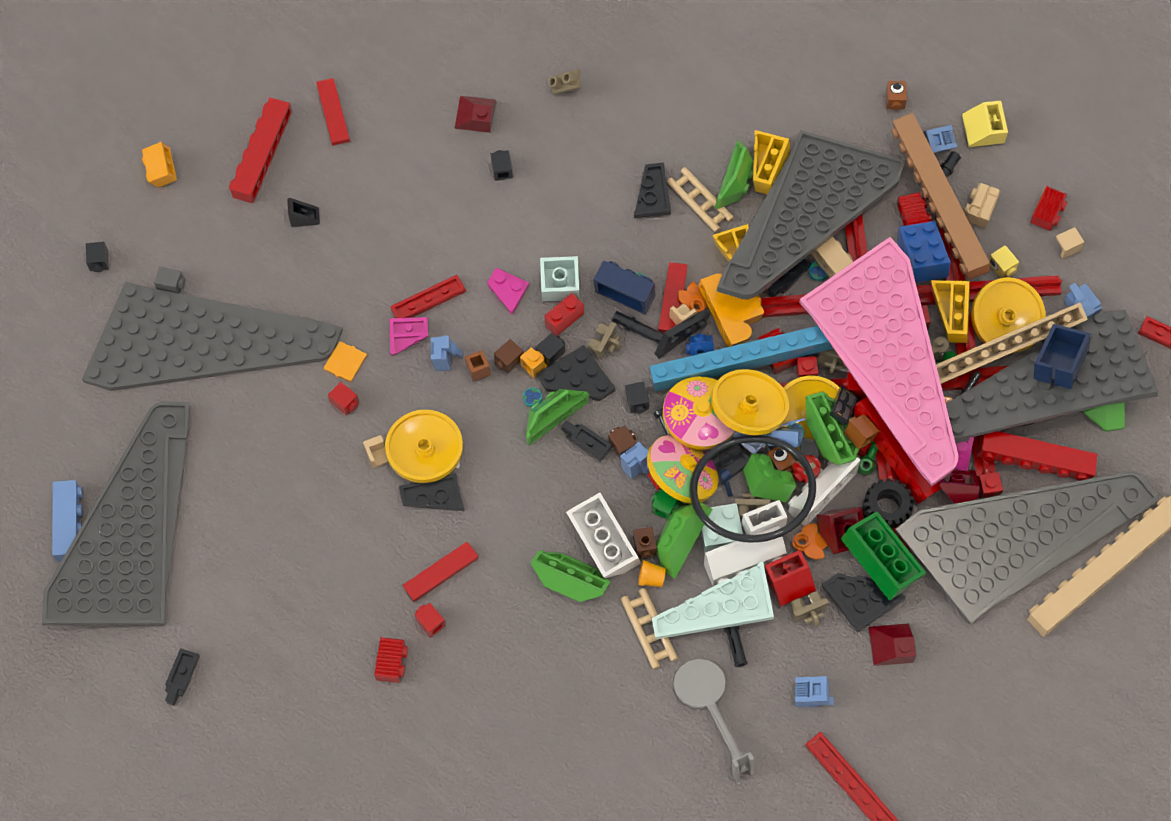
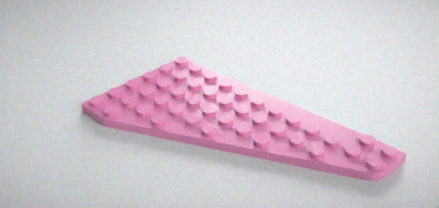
(882, 338)

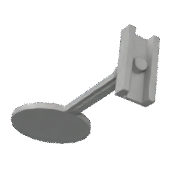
(700, 686)

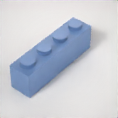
(65, 516)

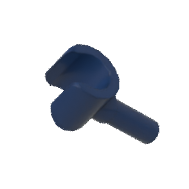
(725, 475)

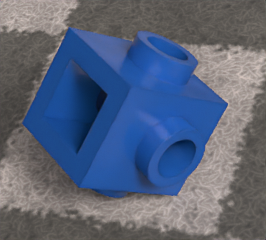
(699, 344)

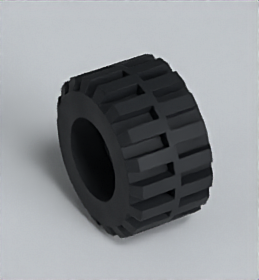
(892, 491)

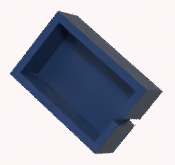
(624, 287)
(1062, 356)

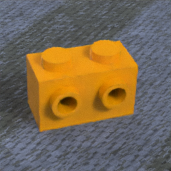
(159, 164)

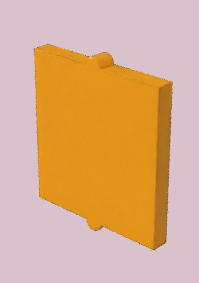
(345, 361)

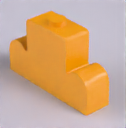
(729, 312)

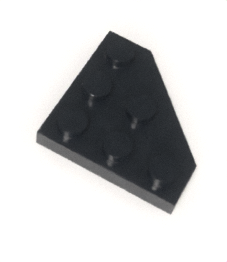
(579, 373)
(859, 599)

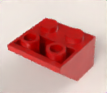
(790, 578)

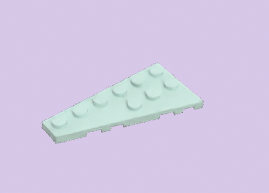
(727, 604)

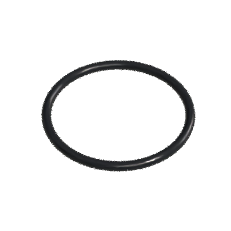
(760, 537)

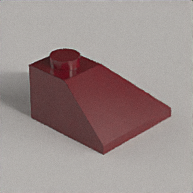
(475, 114)
(961, 485)
(834, 525)
(892, 644)

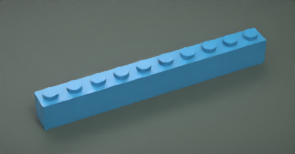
(740, 356)

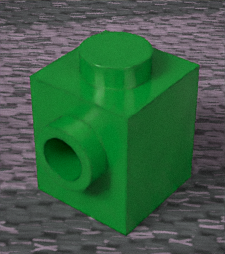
(664, 504)

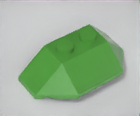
(736, 177)
(553, 411)
(1108, 417)
(827, 431)
(679, 537)
(569, 576)

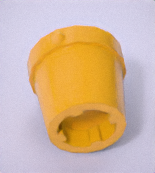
(651, 574)

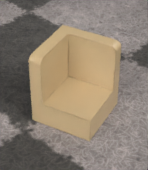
(1070, 242)
(681, 313)
(376, 451)

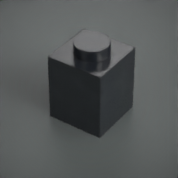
(501, 165)
(97, 256)
(551, 348)
(637, 397)

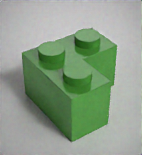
(766, 481)

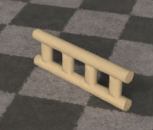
(699, 210)
(637, 625)

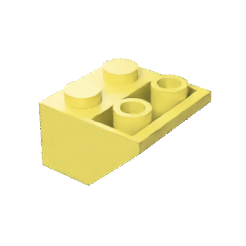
(985, 124)

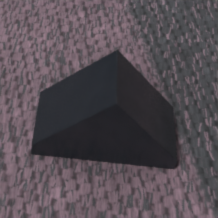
(302, 213)

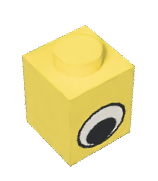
(1003, 262)

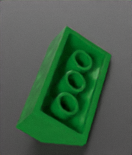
(883, 555)

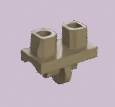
(565, 82)
(608, 333)
(939, 345)
(832, 360)
(749, 502)
(816, 605)

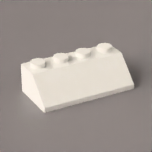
(828, 485)
(603, 537)
(736, 557)

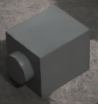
(169, 280)

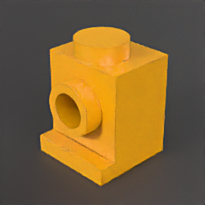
(533, 362)

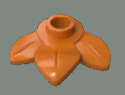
(692, 297)
(813, 542)

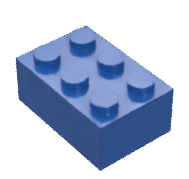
(925, 250)

